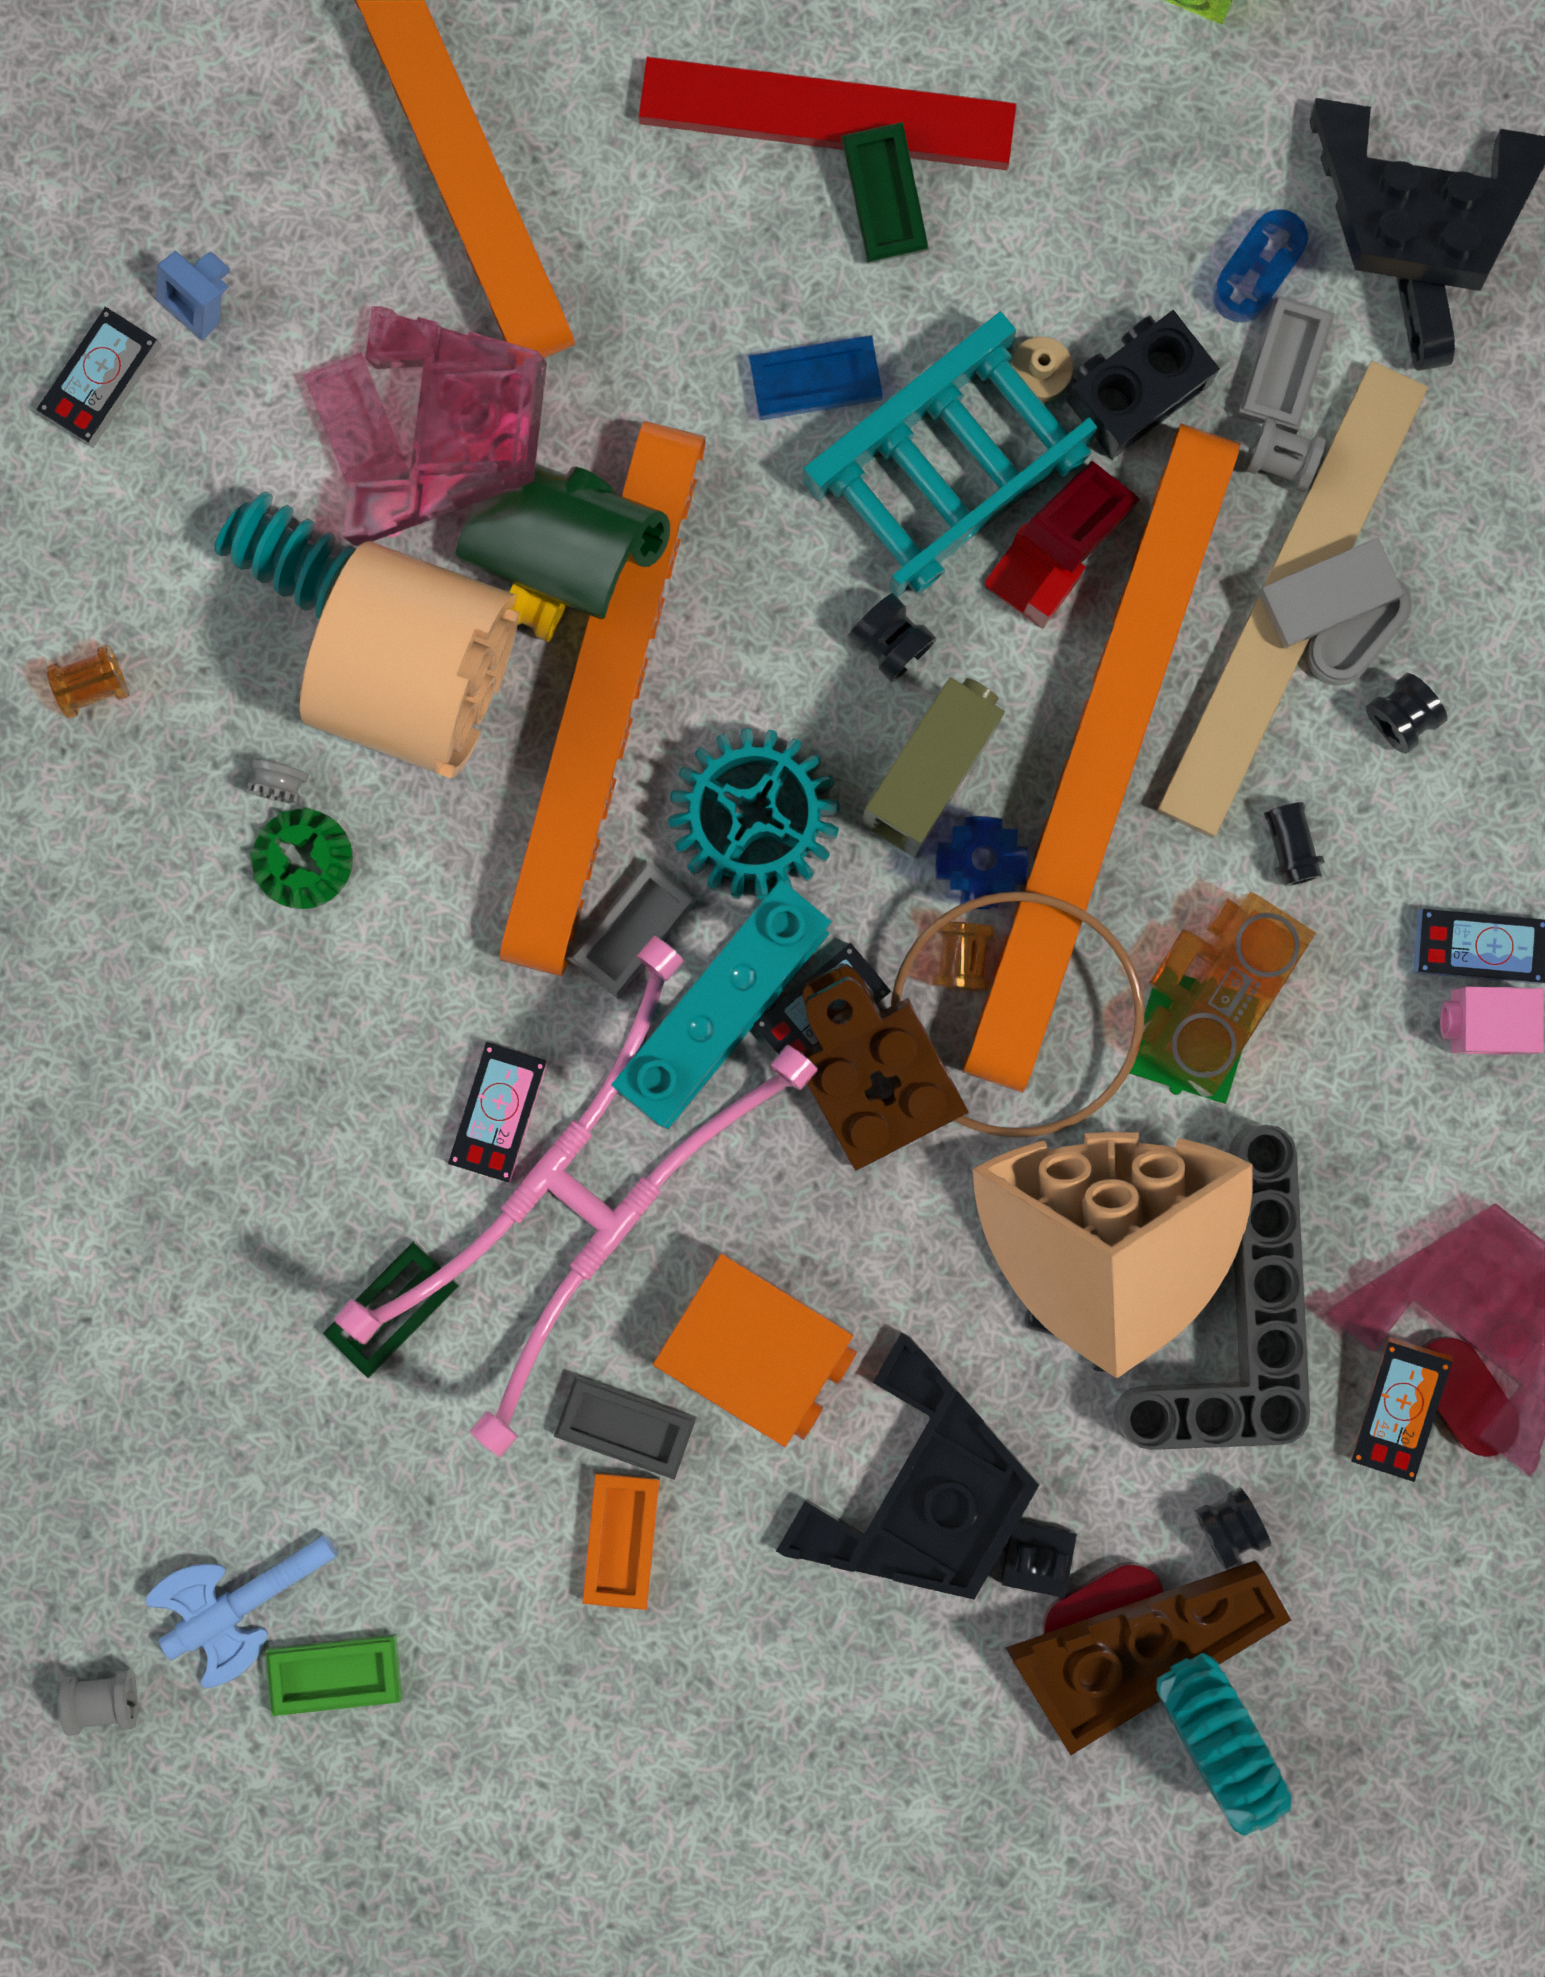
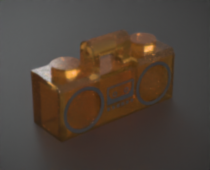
(1243, 973)

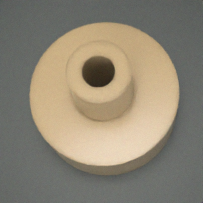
(1047, 380)

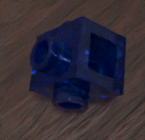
(956, 864)

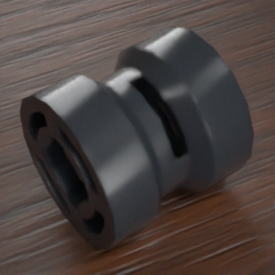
(882, 627)

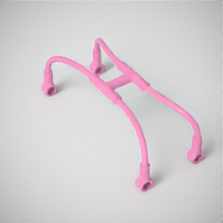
(550, 1174)

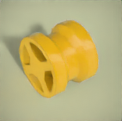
(538, 612)

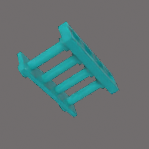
(939, 395)
(723, 1005)

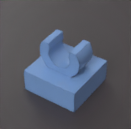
(192, 291)

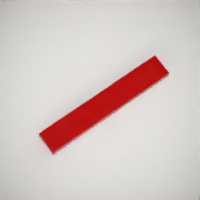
(823, 110)

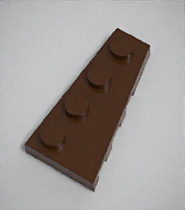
(1109, 1664)

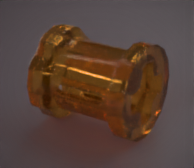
(87, 681)
(963, 956)

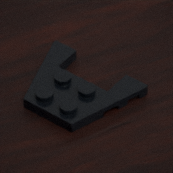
(1423, 218)
(947, 1505)

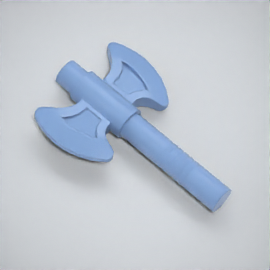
(213, 1619)

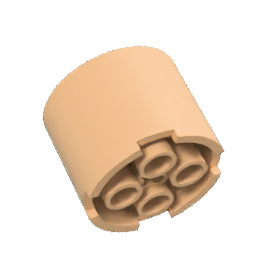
(408, 658)

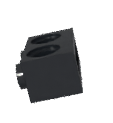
(1150, 393)

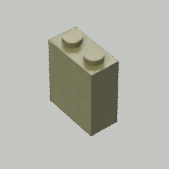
(933, 764)

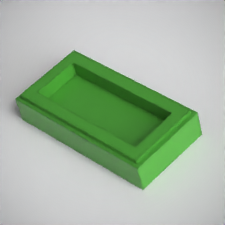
(334, 1675)

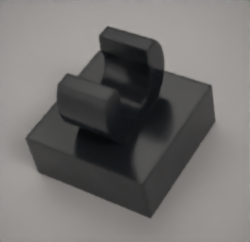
(1039, 1559)

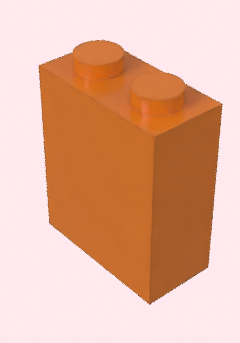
(756, 1351)

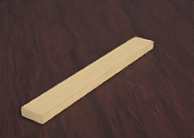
(1258, 663)

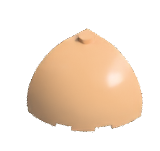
(1114, 1237)

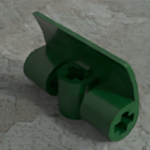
(563, 537)

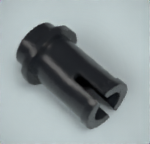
(1293, 844)

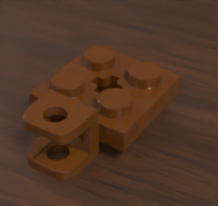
(863, 1040)

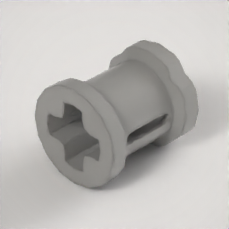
(1304, 449)
(98, 1702)

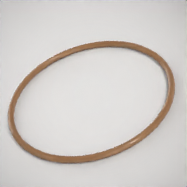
(1109, 938)

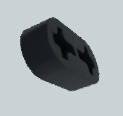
(1427, 323)

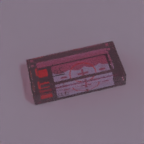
(356, 421)

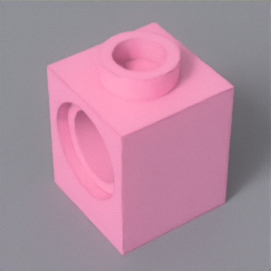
(1494, 1020)

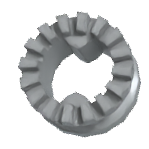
(276, 781)

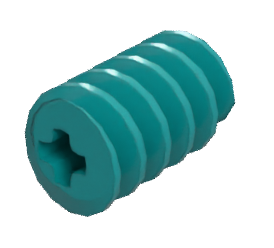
(282, 553)

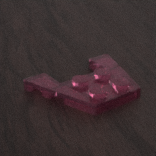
(471, 424)
(1491, 1293)

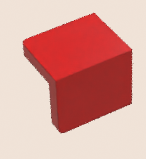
(1032, 580)

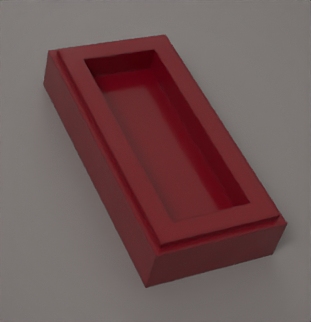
(1081, 516)

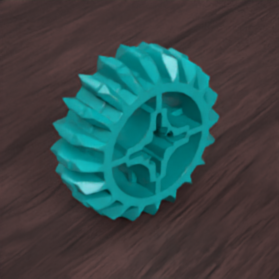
(726, 797)
(1224, 1744)

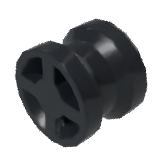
(1407, 712)
(1233, 1527)

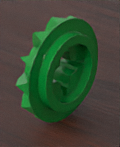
(330, 851)

